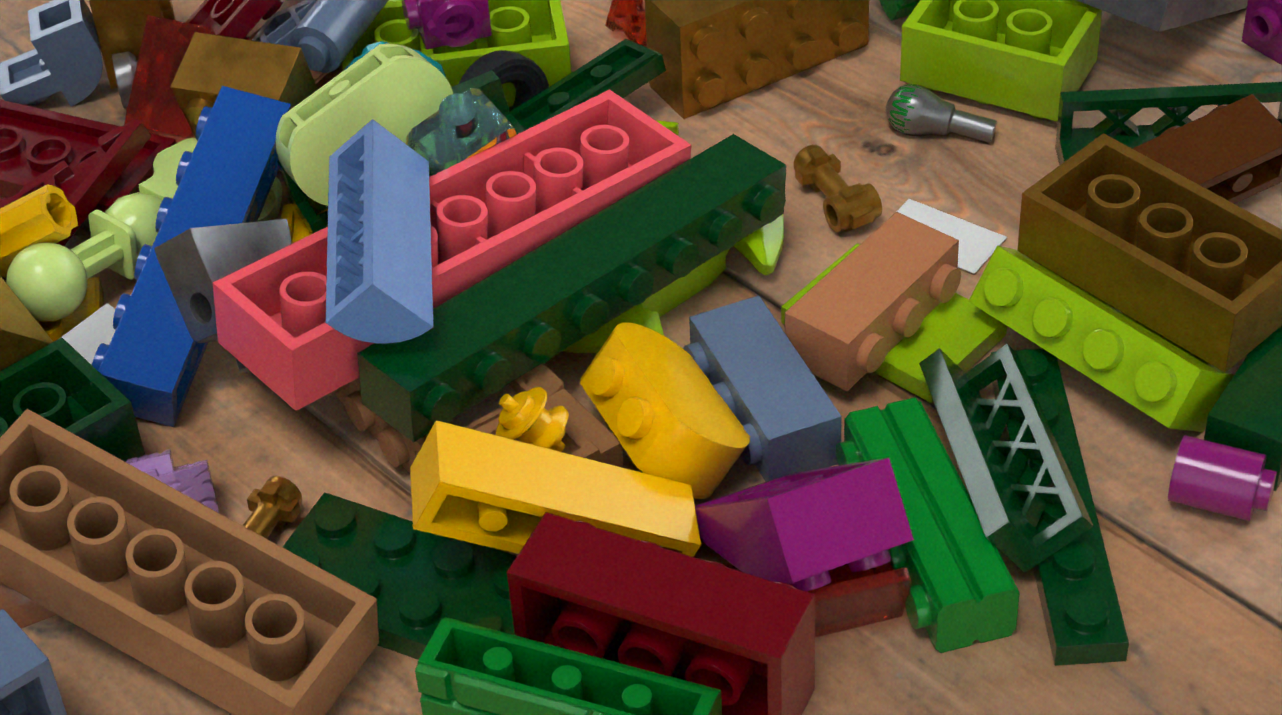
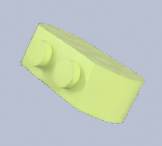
(384, 85)

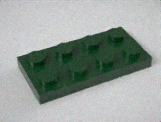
(407, 570)

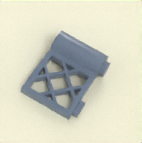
(321, 29)

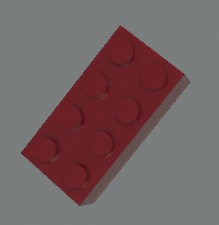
(666, 615)

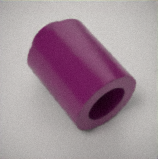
(1221, 479)

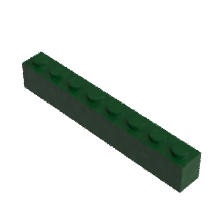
(572, 286)

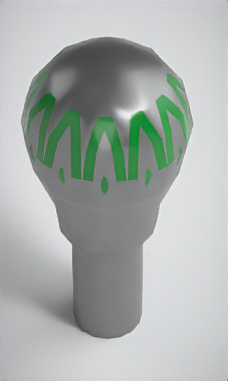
(920, 112)

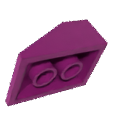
(809, 523)

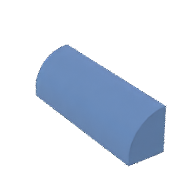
(379, 239)

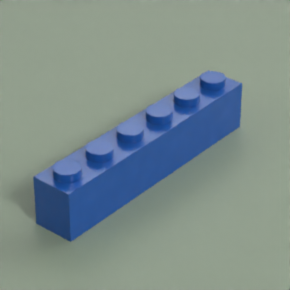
(217, 184)

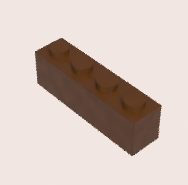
(1226, 151)

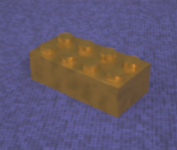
(739, 46)
(1158, 249)

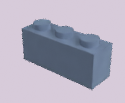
(766, 388)

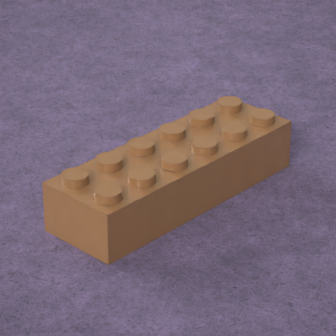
(174, 579)

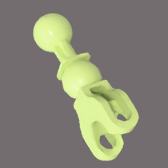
(54, 278)

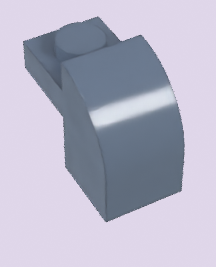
(63, 59)

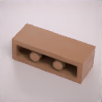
(873, 300)

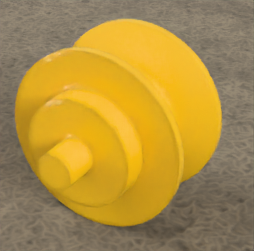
(530, 422)

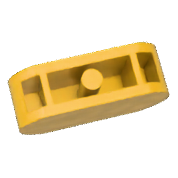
(664, 409)

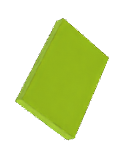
(953, 326)

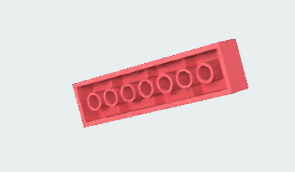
(480, 221)

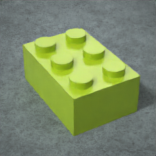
(1001, 50)

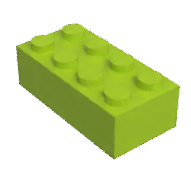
(517, 26)

